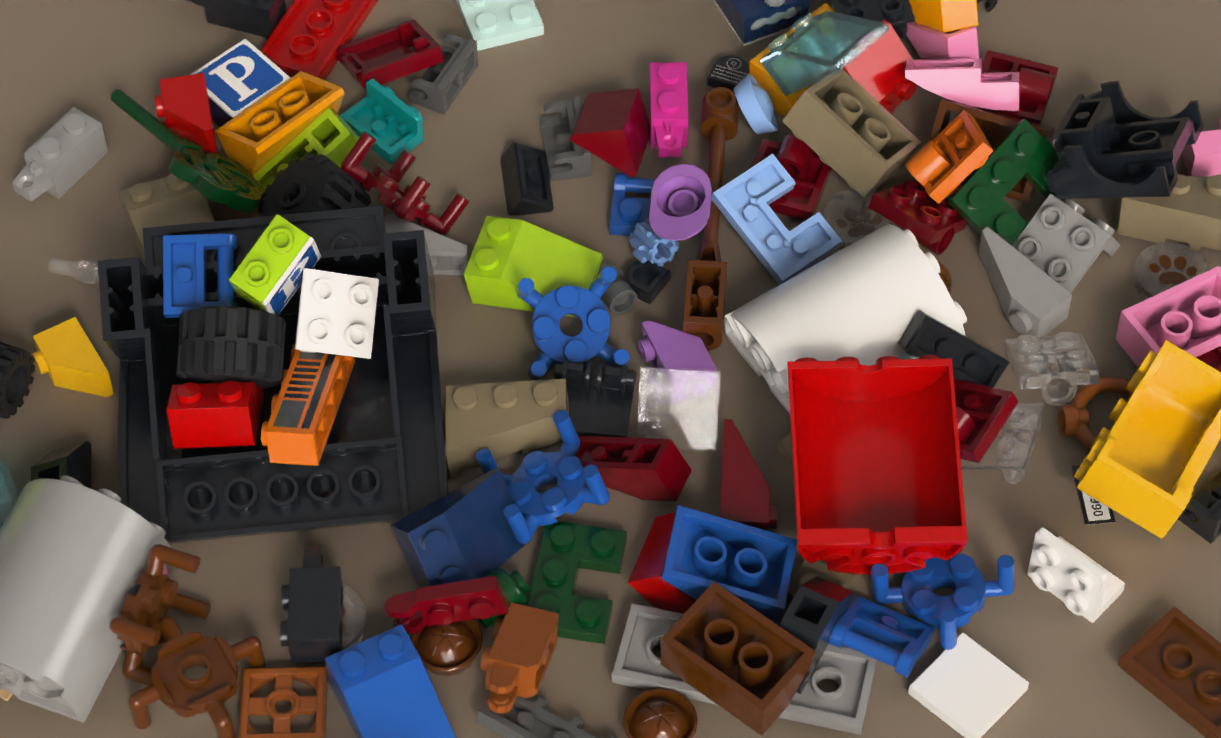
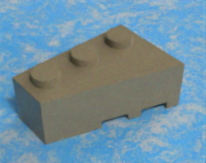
(1186, 216)

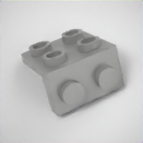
(1065, 241)

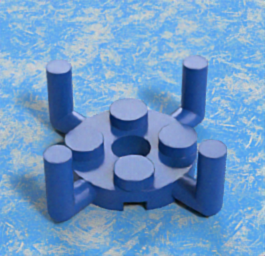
(587, 308)
(539, 469)
(949, 611)

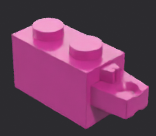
(669, 108)

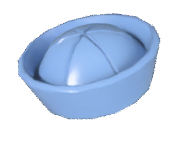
(756, 105)

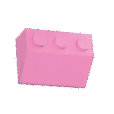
(1182, 315)

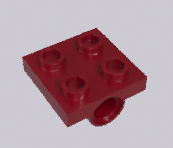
(1035, 83)
(805, 169)
(915, 210)
(980, 416)

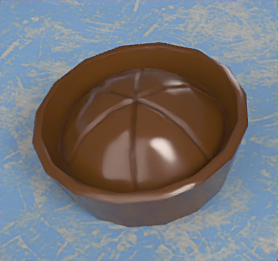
(448, 647)
(660, 715)

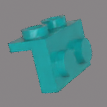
(387, 120)

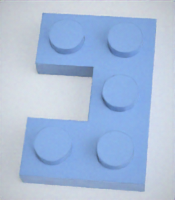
(747, 209)

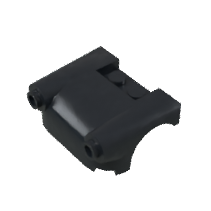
(1117, 151)

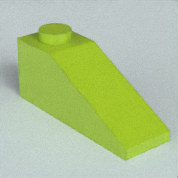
(325, 135)

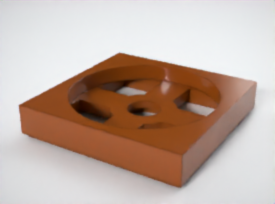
(256, 678)

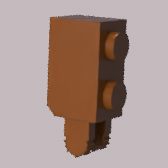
(519, 655)

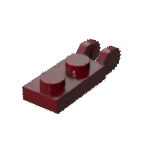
(447, 604)

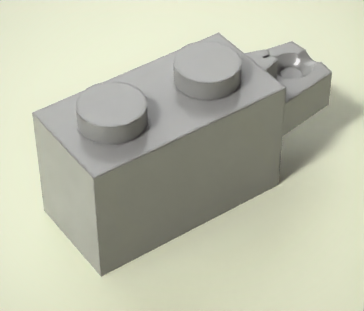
(61, 156)

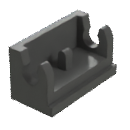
(446, 79)
(563, 156)

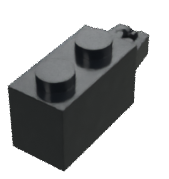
(247, 16)
(313, 608)

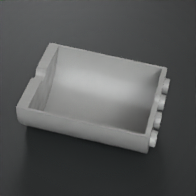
(62, 579)

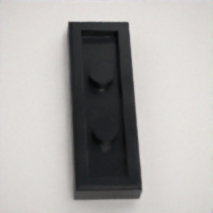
(969, 359)

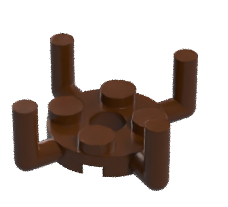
(142, 613)
(201, 694)

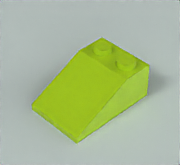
(519, 250)

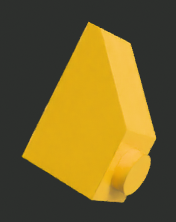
(71, 359)

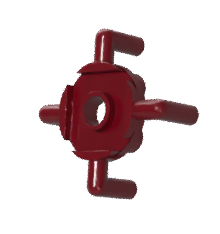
(406, 202)

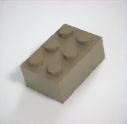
(851, 132)

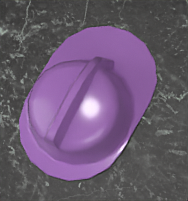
(680, 202)

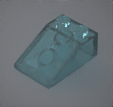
(818, 48)

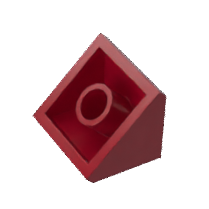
(614, 128)

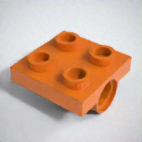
(950, 157)

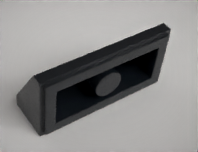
(526, 180)

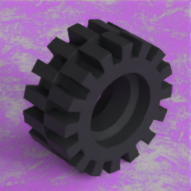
(14, 378)

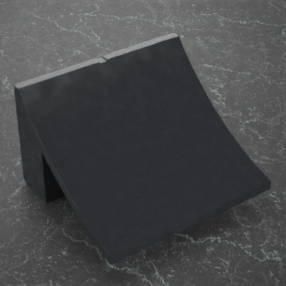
(389, 428)

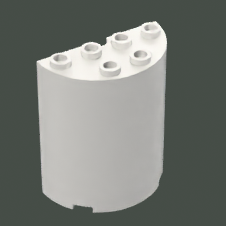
(843, 308)

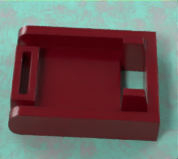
(387, 54)

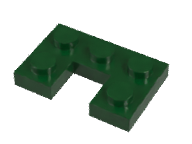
(983, 193)
(561, 554)

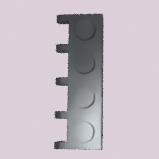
(531, 721)

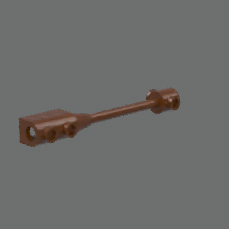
(708, 274)

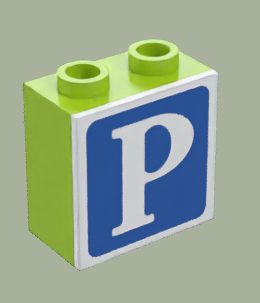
(275, 266)

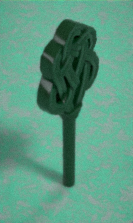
(210, 173)

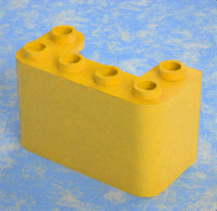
(1157, 440)

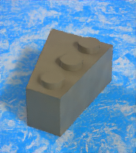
(501, 419)

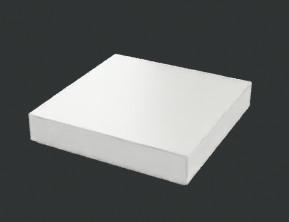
(968, 688)

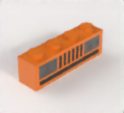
(306, 407)

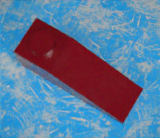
(637, 465)
(743, 486)

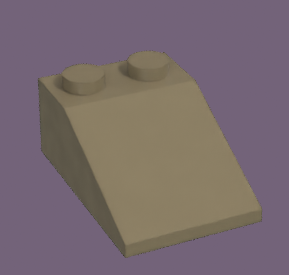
(162, 204)

